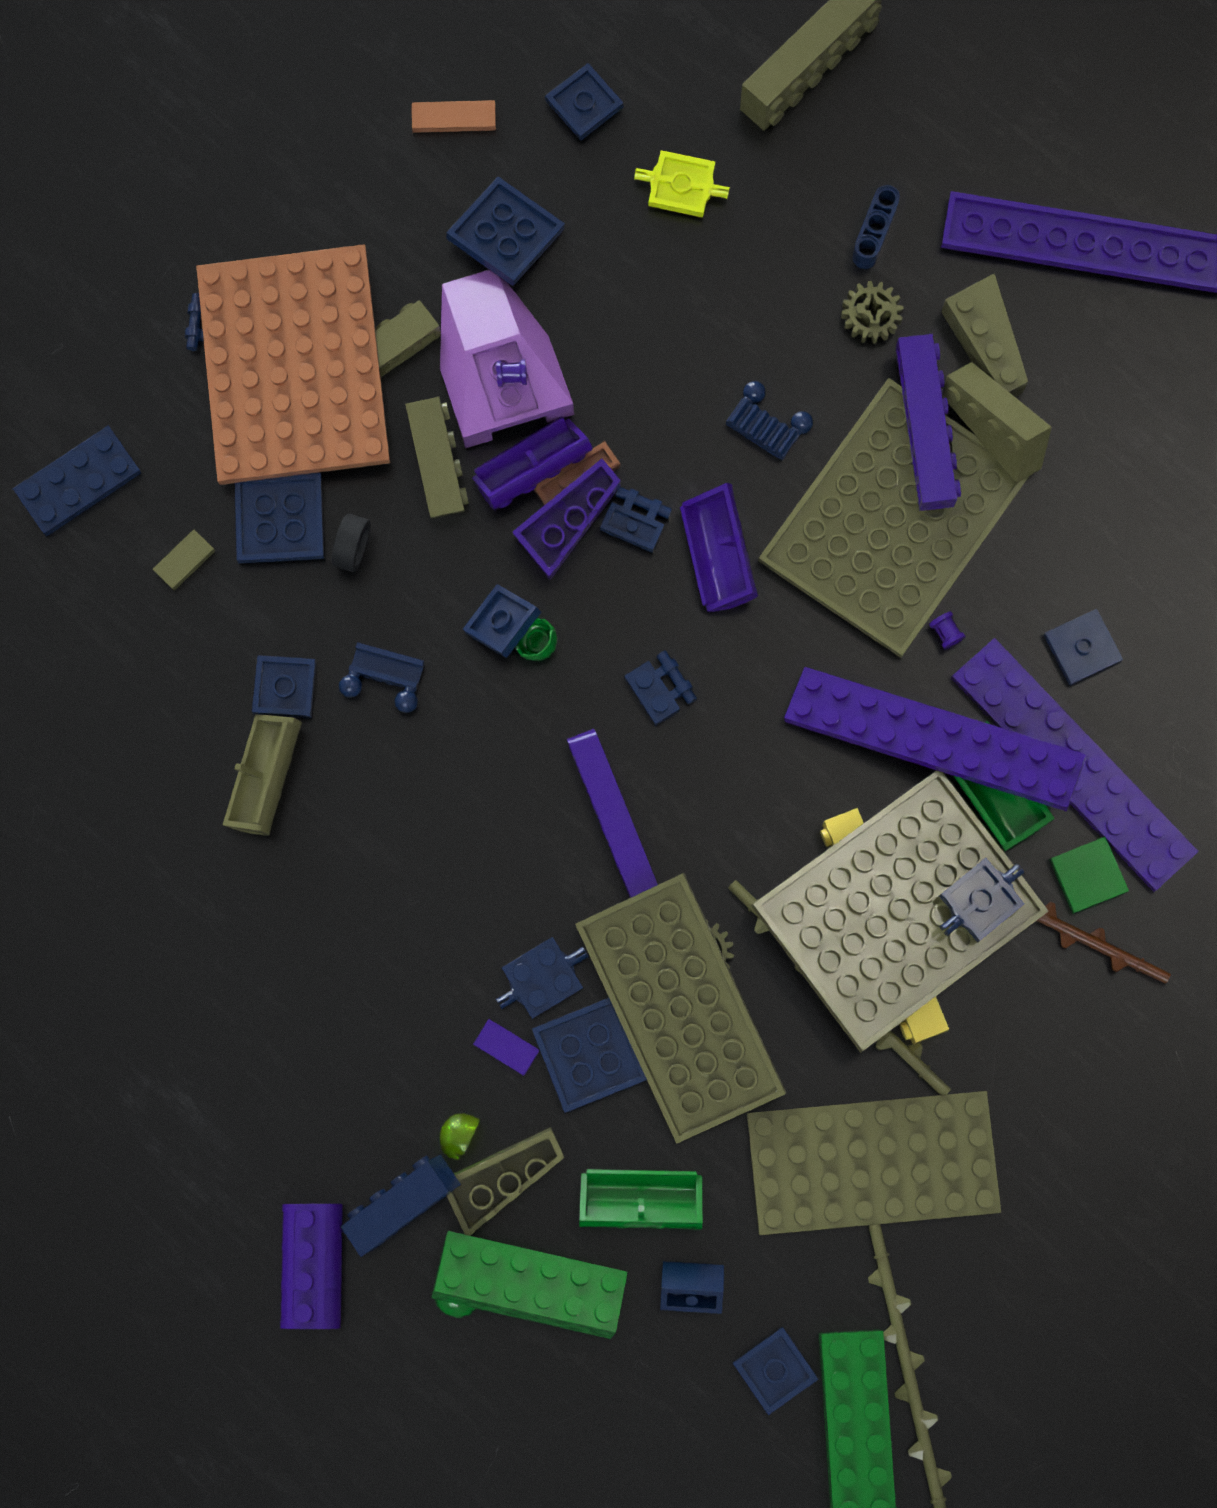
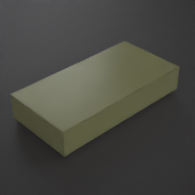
(183, 560)

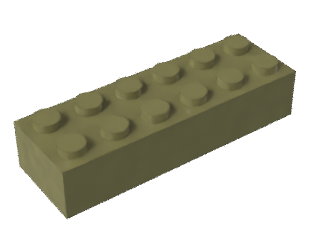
(805, 58)

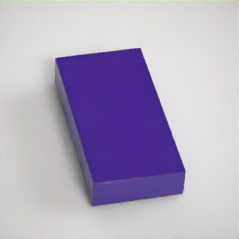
(506, 1047)

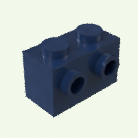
(692, 1287)

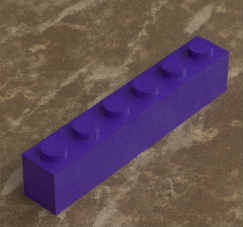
(926, 422)

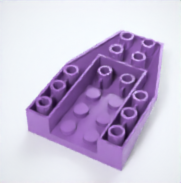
(489, 324)

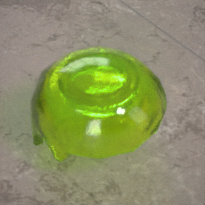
(457, 1134)

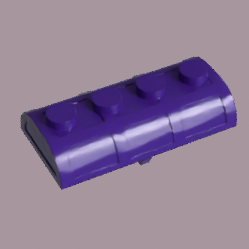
(530, 462)
(718, 549)
(311, 1266)

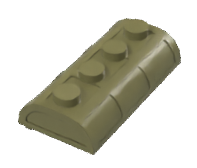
(262, 774)

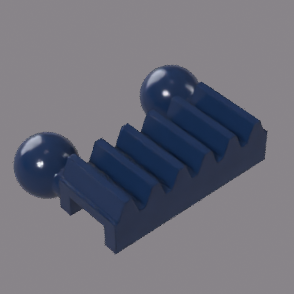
(764, 429)
(387, 668)

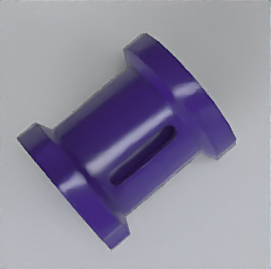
(511, 372)
(947, 630)

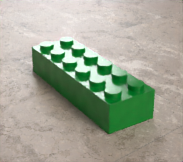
(529, 1285)
(857, 1419)

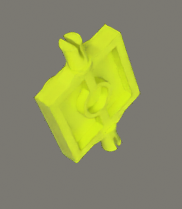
(681, 183)

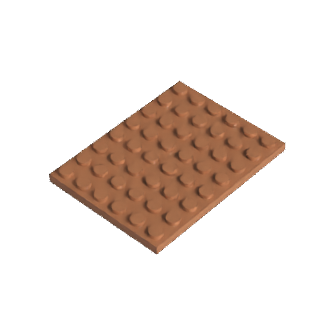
(292, 364)

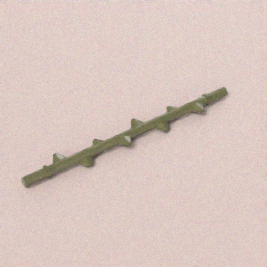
(910, 1053)
(909, 1363)

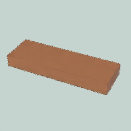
(453, 116)
(550, 487)

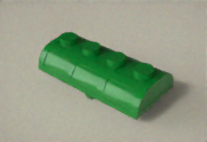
(1005, 814)
(641, 1199)

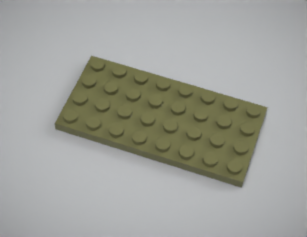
(680, 1008)
(873, 1163)

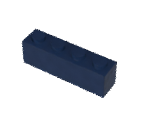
(399, 1205)

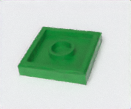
(1089, 875)

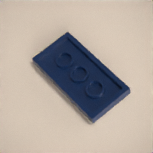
(77, 481)

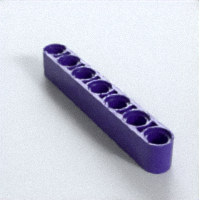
(612, 812)

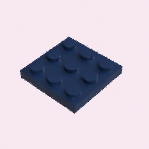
(505, 231)
(280, 519)
(588, 1055)

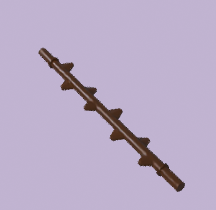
(1119, 958)

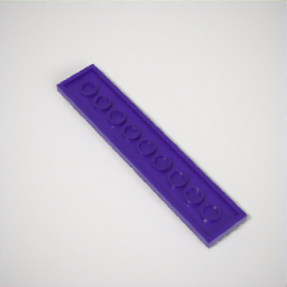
(1081, 241)
(936, 738)
(1103, 791)

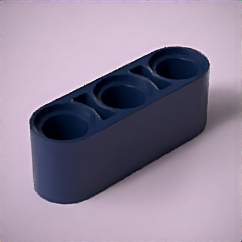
(879, 215)

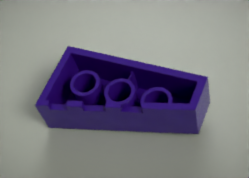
(564, 520)

